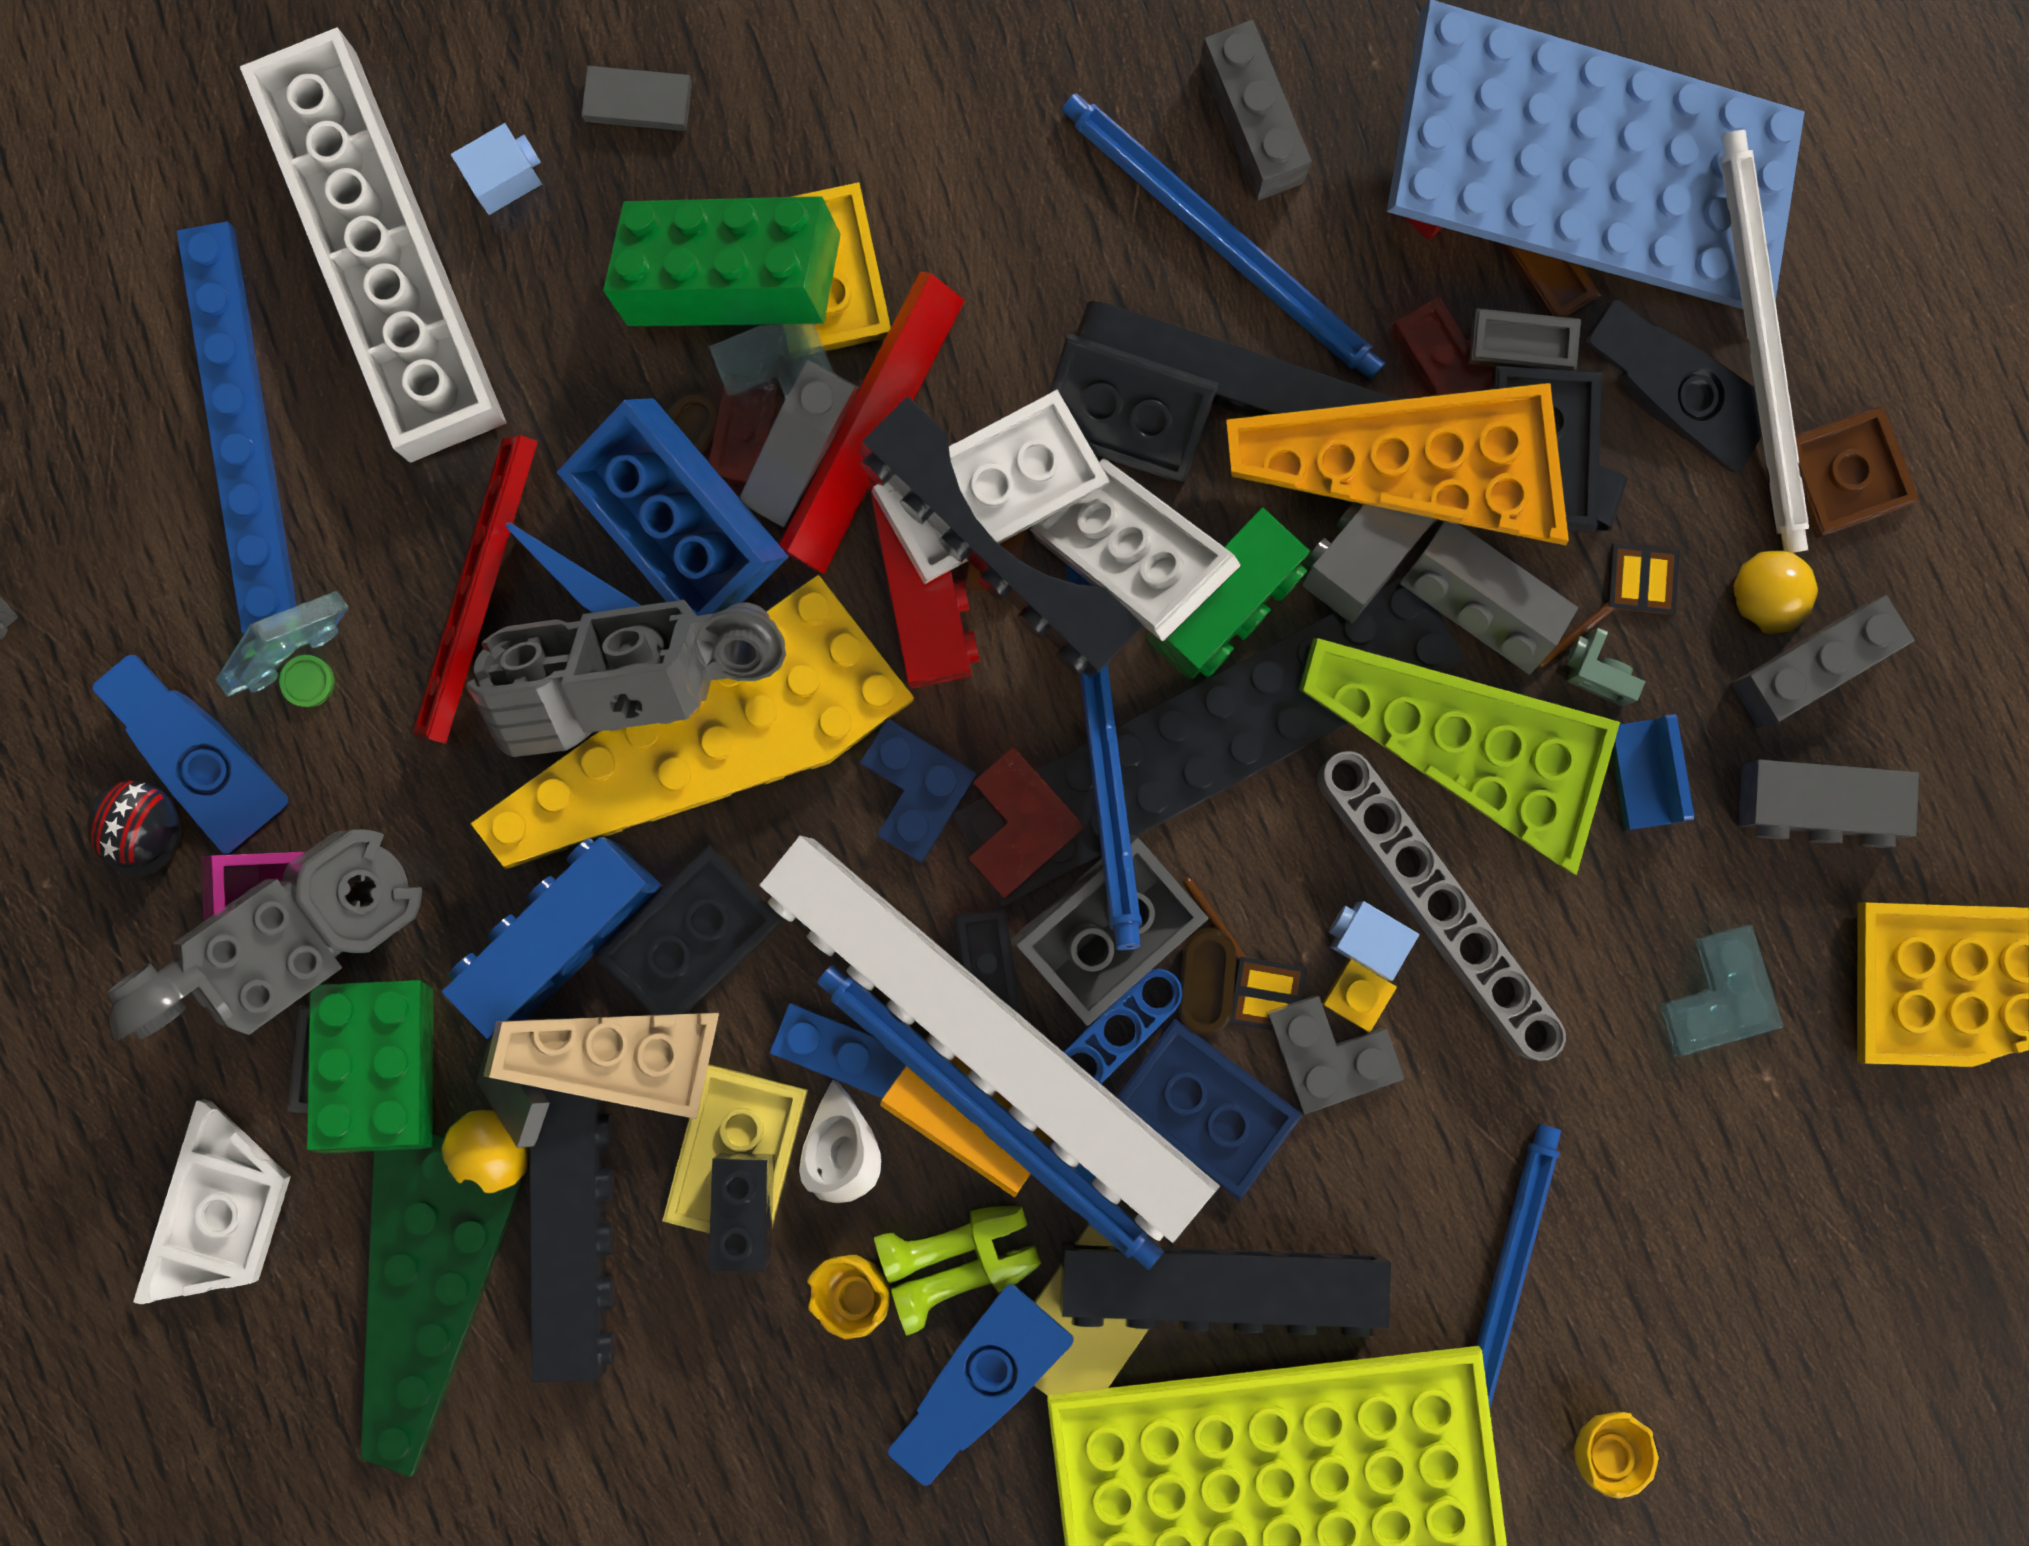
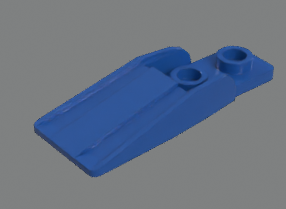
(583, 586)
(192, 755)
(980, 1382)

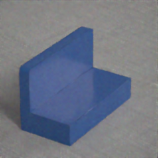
(1651, 773)

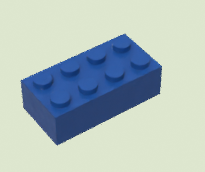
(671, 510)
(553, 936)

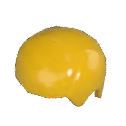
(1775, 591)
(484, 1152)
(849, 1296)
(1616, 1454)

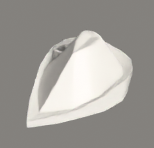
(840, 1149)

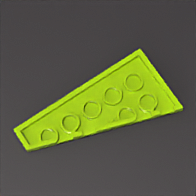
(1499, 751)

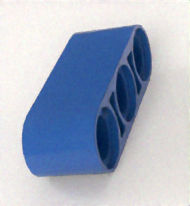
(1144, 1020)

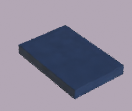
(1209, 1108)

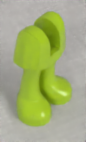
(917, 1297)

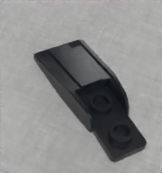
(1680, 385)

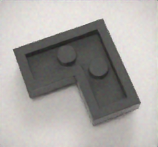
(1327, 1070)

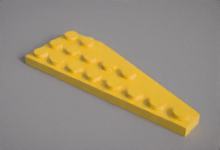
(743, 735)
(1941, 984)

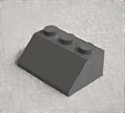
(1078, 949)

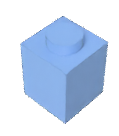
(498, 167)
(1372, 939)

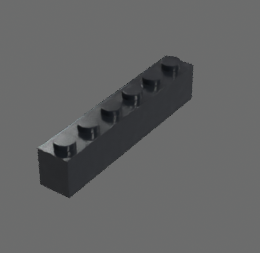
(571, 1241)
(1227, 1287)

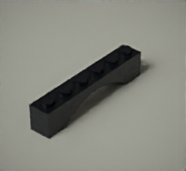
(916, 462)

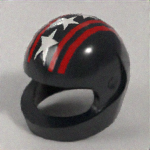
(133, 826)

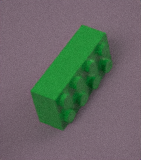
(723, 261)

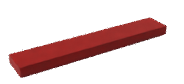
(892, 377)
(474, 589)

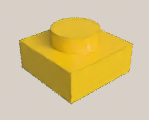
(1359, 995)

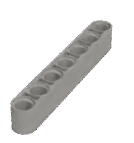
(1463, 918)

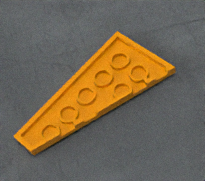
(1445, 457)

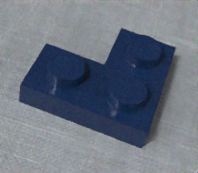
(930, 783)

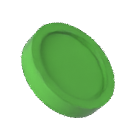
(306, 681)

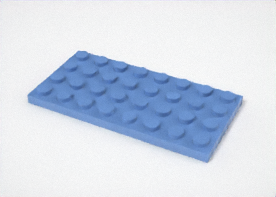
(1584, 154)

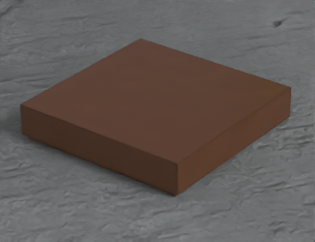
(1852, 472)

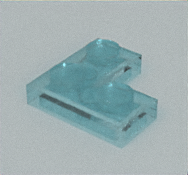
(768, 355)
(276, 638)
(1738, 997)

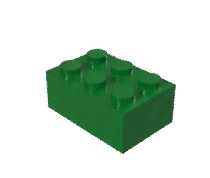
(1268, 569)
(370, 1067)

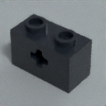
(741, 1212)

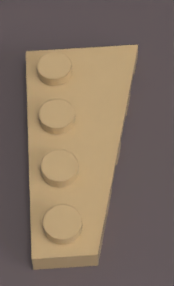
(620, 1060)

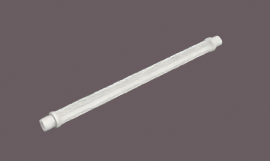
(1764, 340)

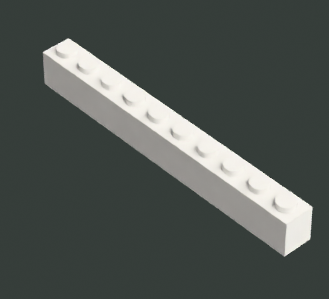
(990, 1038)

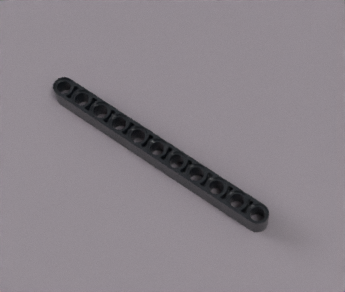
(1258, 383)

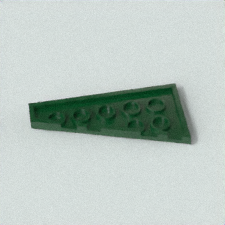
(425, 1282)

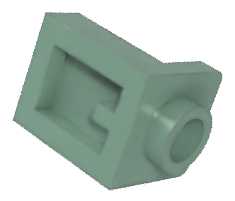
(1606, 678)

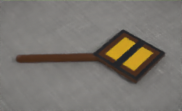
(1639, 582)
(1258, 983)

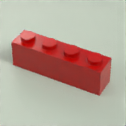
(926, 615)

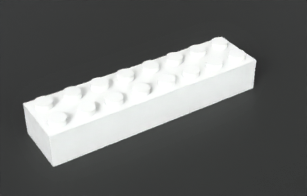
(373, 245)

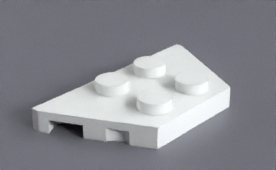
(215, 1212)

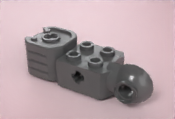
(614, 670)
(274, 939)

